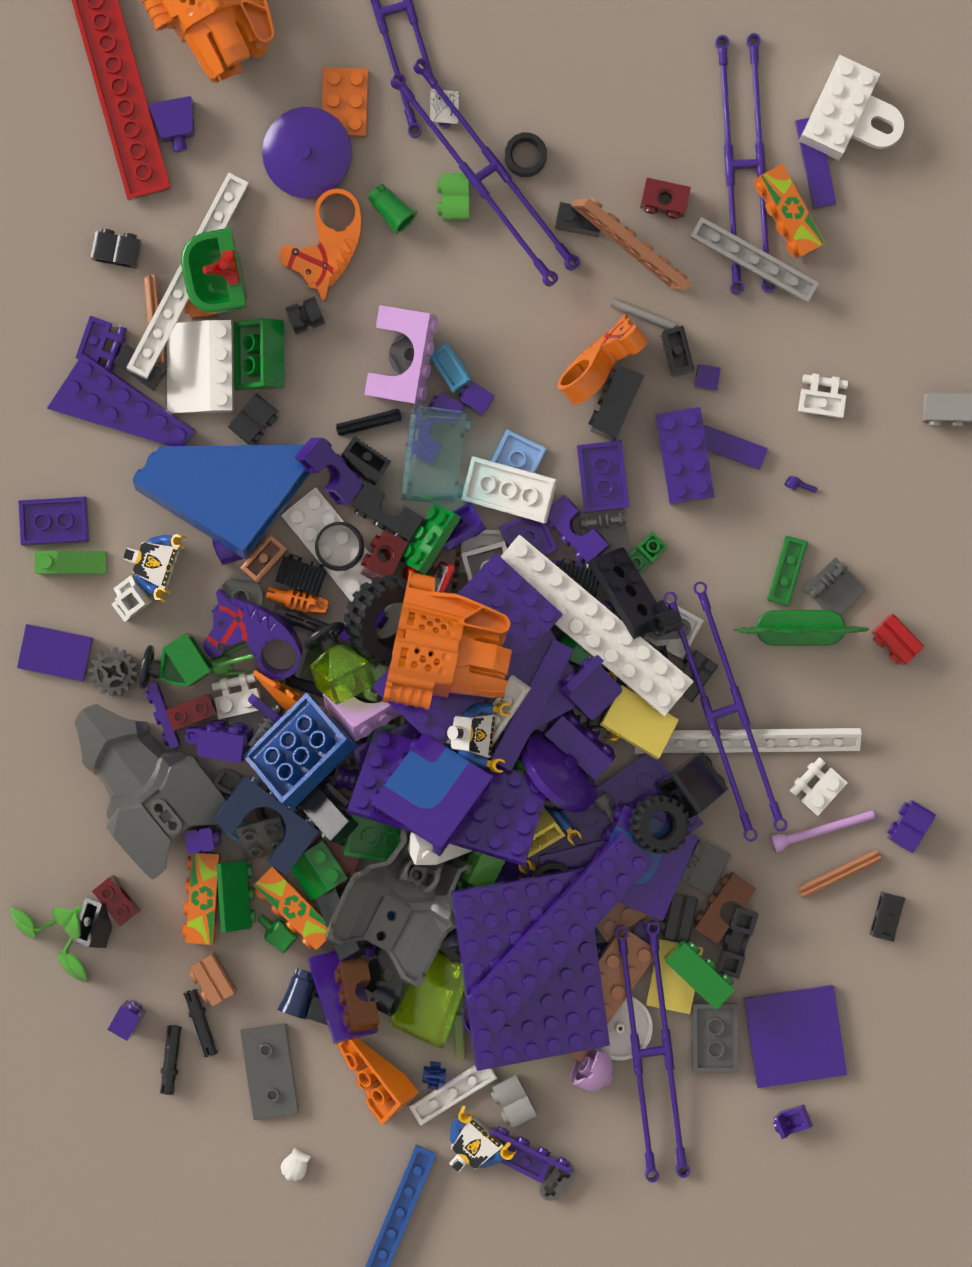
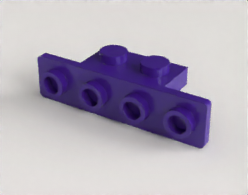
(528, 1159)

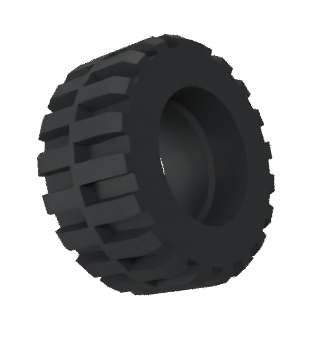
(364, 613)

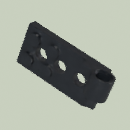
(655, 617)
(385, 994)

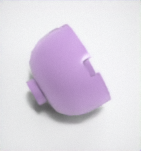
(593, 1071)

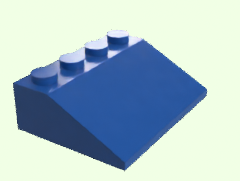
(299, 751)

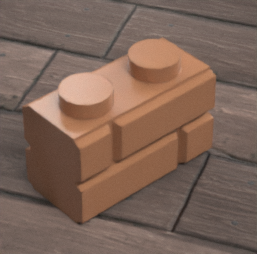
(264, 558)
(212, 979)

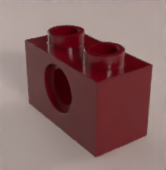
(655, 188)
(388, 545)
(191, 712)
(116, 900)

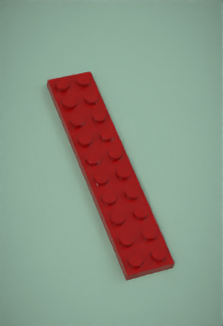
(122, 97)

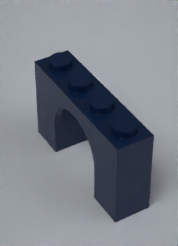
(297, 831)

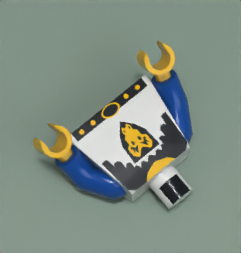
(155, 563)
(474, 734)
(475, 1144)

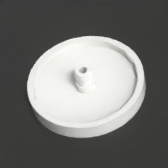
(620, 1030)

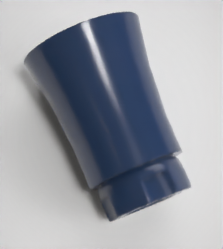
(298, 994)

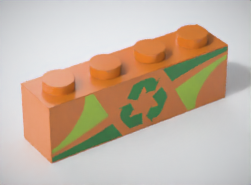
(788, 211)
(203, 898)
(293, 906)

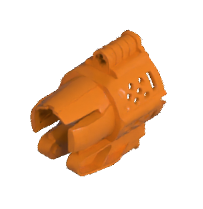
(217, 31)
(464, 646)

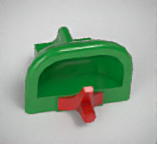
(213, 272)

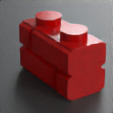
(897, 640)

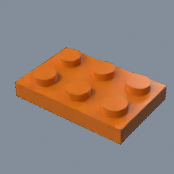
(347, 97)

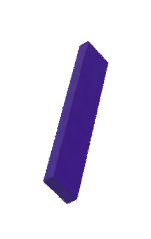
(533, 704)

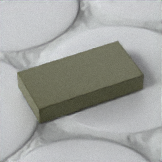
(459, 1037)

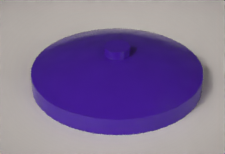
(307, 152)
(558, 775)

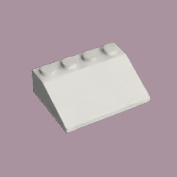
(201, 368)

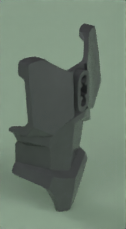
(138, 777)
(416, 897)

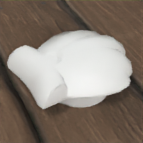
(295, 1165)

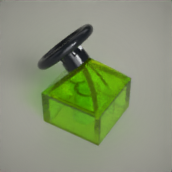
(340, 669)

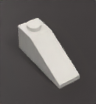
(422, 853)

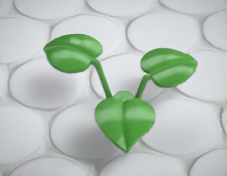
(69, 922)

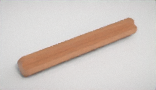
(152, 303)
(839, 873)

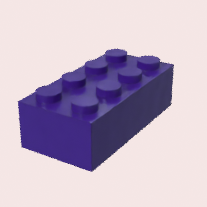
(685, 455)

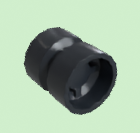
(312, 312)

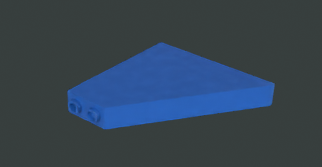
(224, 489)

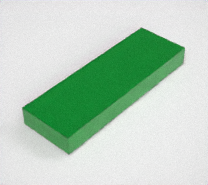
(787, 570)

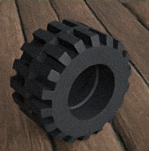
(677, 829)

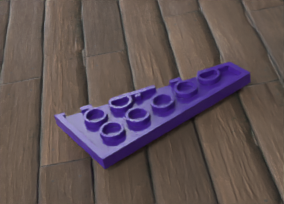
(108, 400)

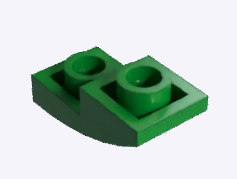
(647, 552)

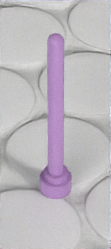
(781, 842)

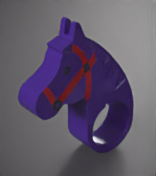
(244, 620)

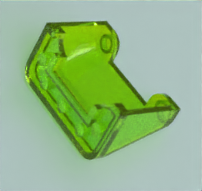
(431, 1008)

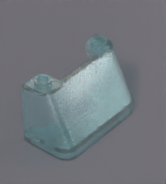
(434, 455)

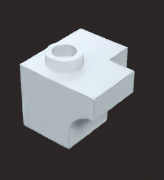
(130, 598)

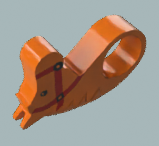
(326, 262)
(594, 364)

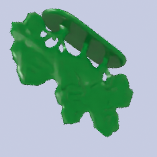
(801, 628)

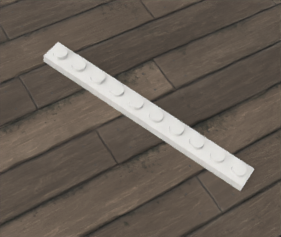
(176, 295)
(766, 740)

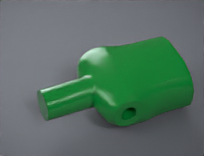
(278, 933)

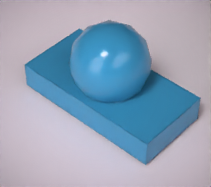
(451, 367)

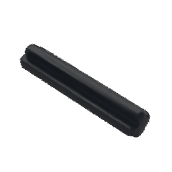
(368, 422)

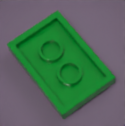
(430, 538)

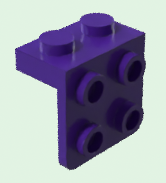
(591, 687)

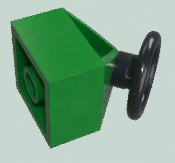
(180, 663)

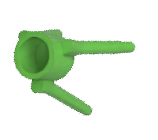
(224, 664)

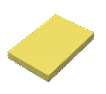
(639, 723)
(677, 992)

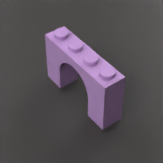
(420, 330)
(360, 717)

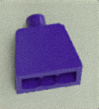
(175, 121)

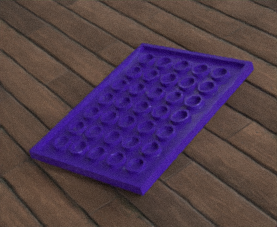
(567, 1008)

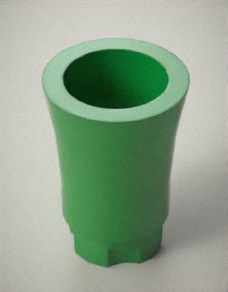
(391, 208)

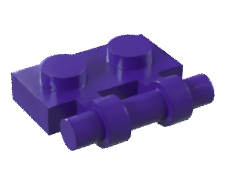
(95, 339)

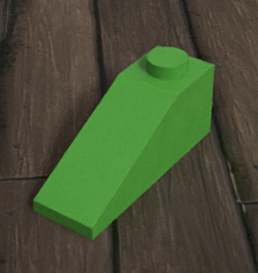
(70, 562)

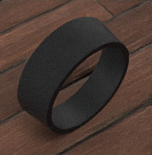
(350, 565)

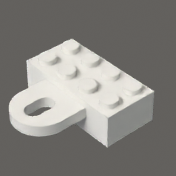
(847, 112)

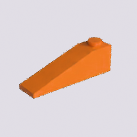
(282, 693)
(382, 1082)

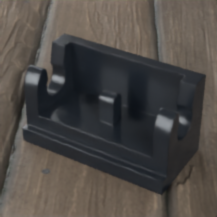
(887, 916)

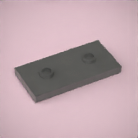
(269, 1071)

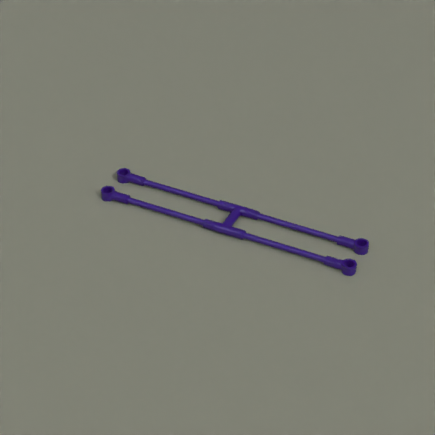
(380, 14)
(730, 163)
(475, 179)
(739, 707)
(665, 1050)

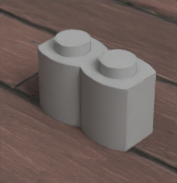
(514, 1101)

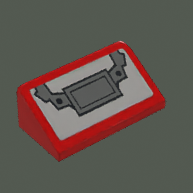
(443, 576)

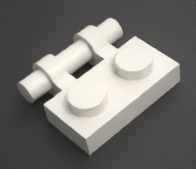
(820, 402)
(235, 704)
(823, 791)

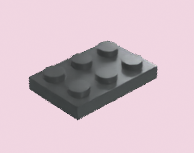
(714, 1038)

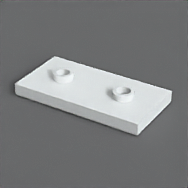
(509, 489)

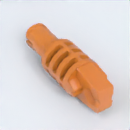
(299, 600)

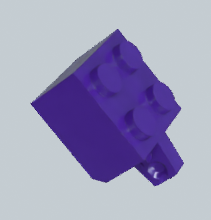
(220, 740)

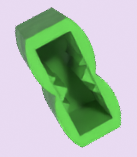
(455, 197)

